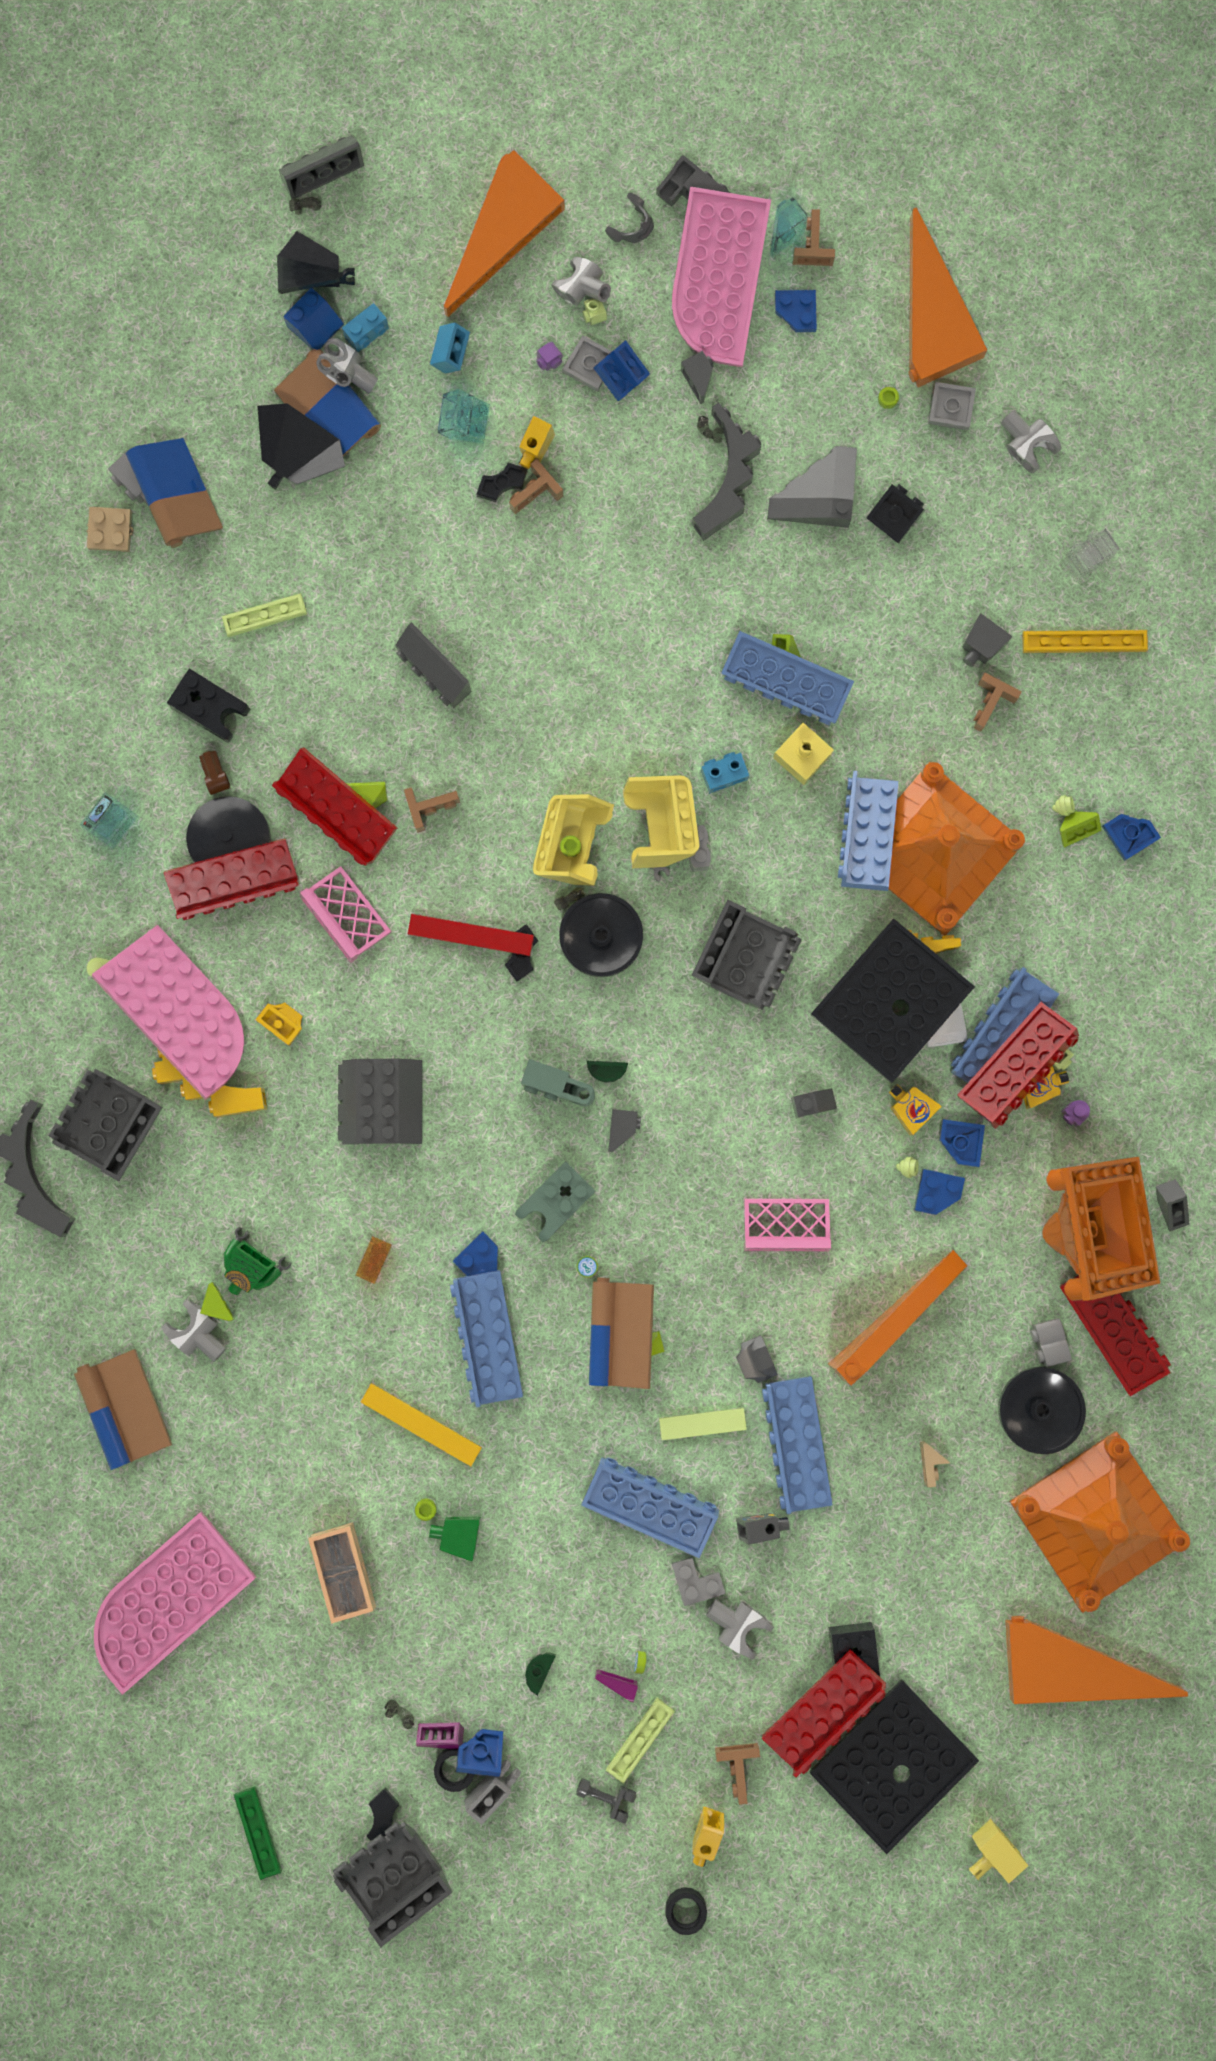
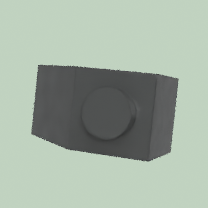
(698, 374)
(813, 1103)
(622, 1127)
(1173, 1204)

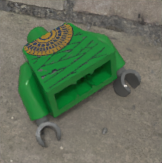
(249, 1267)

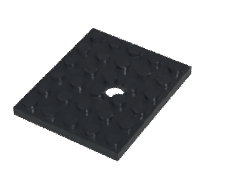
(888, 971)
(863, 1764)

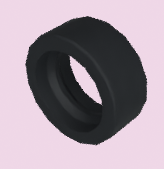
(444, 1782)
(691, 1928)

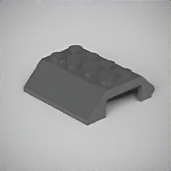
(746, 956)
(380, 1101)
(105, 1123)
(393, 1881)

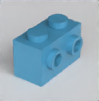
(365, 328)
(450, 348)
(724, 772)

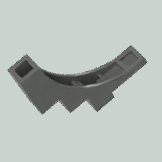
(726, 504)
(36, 1204)

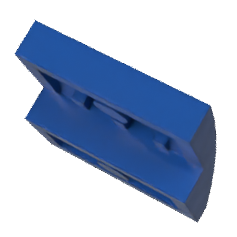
(621, 370)

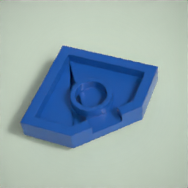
(797, 309)
(1130, 834)
(962, 1141)
(937, 1191)
(478, 1256)
(481, 1754)

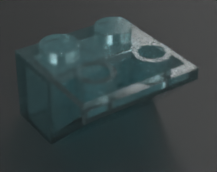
(463, 417)

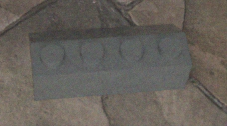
(322, 167)
(433, 666)

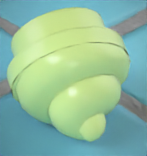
(1064, 805)
(908, 1167)

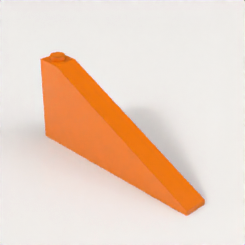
(511, 216)
(940, 324)
(886, 1329)
(1059, 1669)

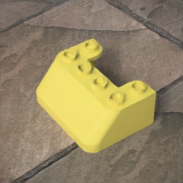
(576, 817)
(669, 819)

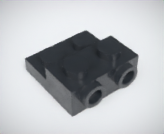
(896, 512)

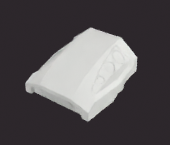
(951, 1032)

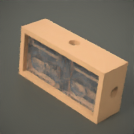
(342, 1572)

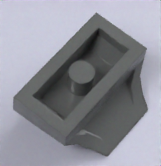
(756, 1360)

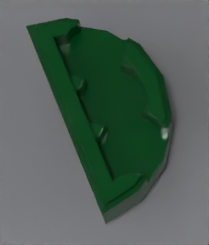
(607, 1071)
(538, 1670)

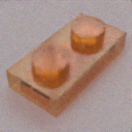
(373, 1260)

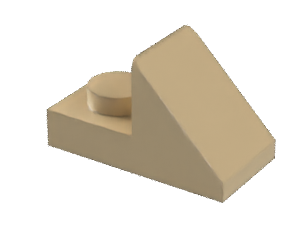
(930, 1458)

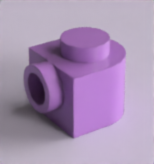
(549, 357)
(1076, 1112)

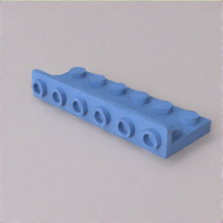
(787, 678)
(868, 833)
(1003, 1019)
(486, 1338)
(797, 1444)
(651, 1507)

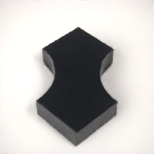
(510, 478)
(520, 965)
(383, 1808)

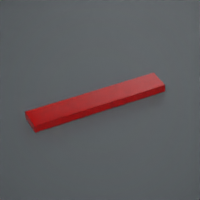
(470, 935)

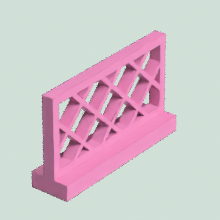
(331, 926)
(792, 1243)

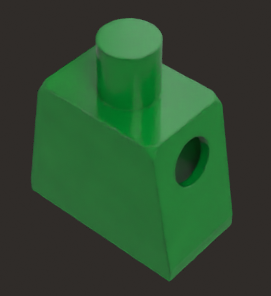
(457, 1536)

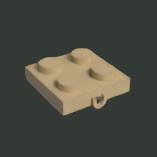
(109, 529)

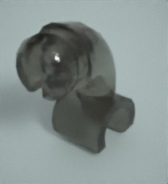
(309, 202)
(703, 427)
(563, 901)
(405, 1715)

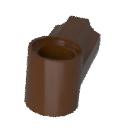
(216, 778)

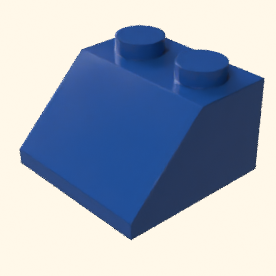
(313, 320)

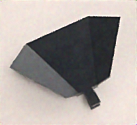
(309, 265)
(296, 445)

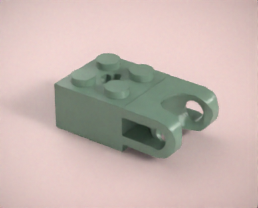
(555, 1084)
(550, 1202)

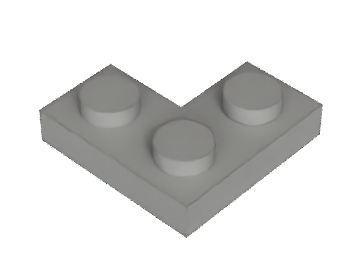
(694, 1588)

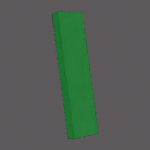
(257, 1833)

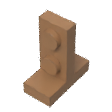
(811, 253)
(535, 488)
(998, 690)
(428, 806)
(738, 1753)

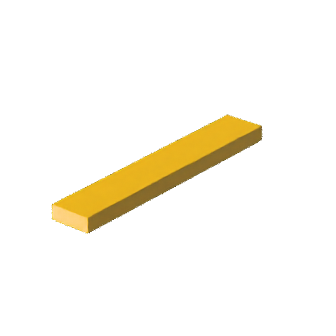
(1085, 641)
(421, 1424)

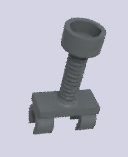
(629, 1795)

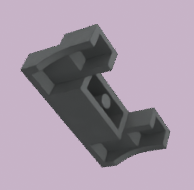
(682, 177)

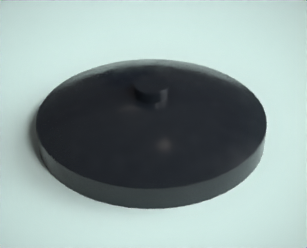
(225, 827)
(601, 935)
(1042, 1410)

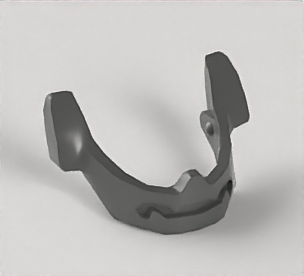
(642, 233)

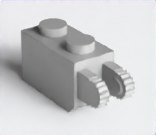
(123, 475)
(490, 1793)

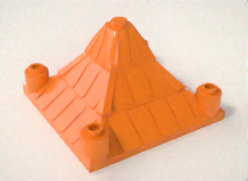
(945, 848)
(1103, 1228)
(1099, 1521)

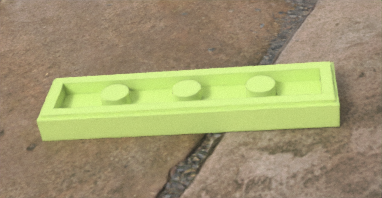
(264, 615)
(702, 1423)
(640, 1740)

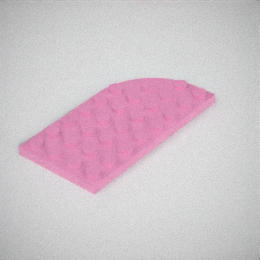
(719, 272)
(176, 1009)
(166, 1601)

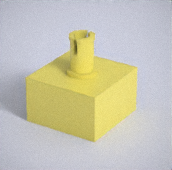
(803, 753)
(997, 1853)

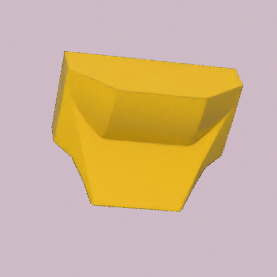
(281, 1021)

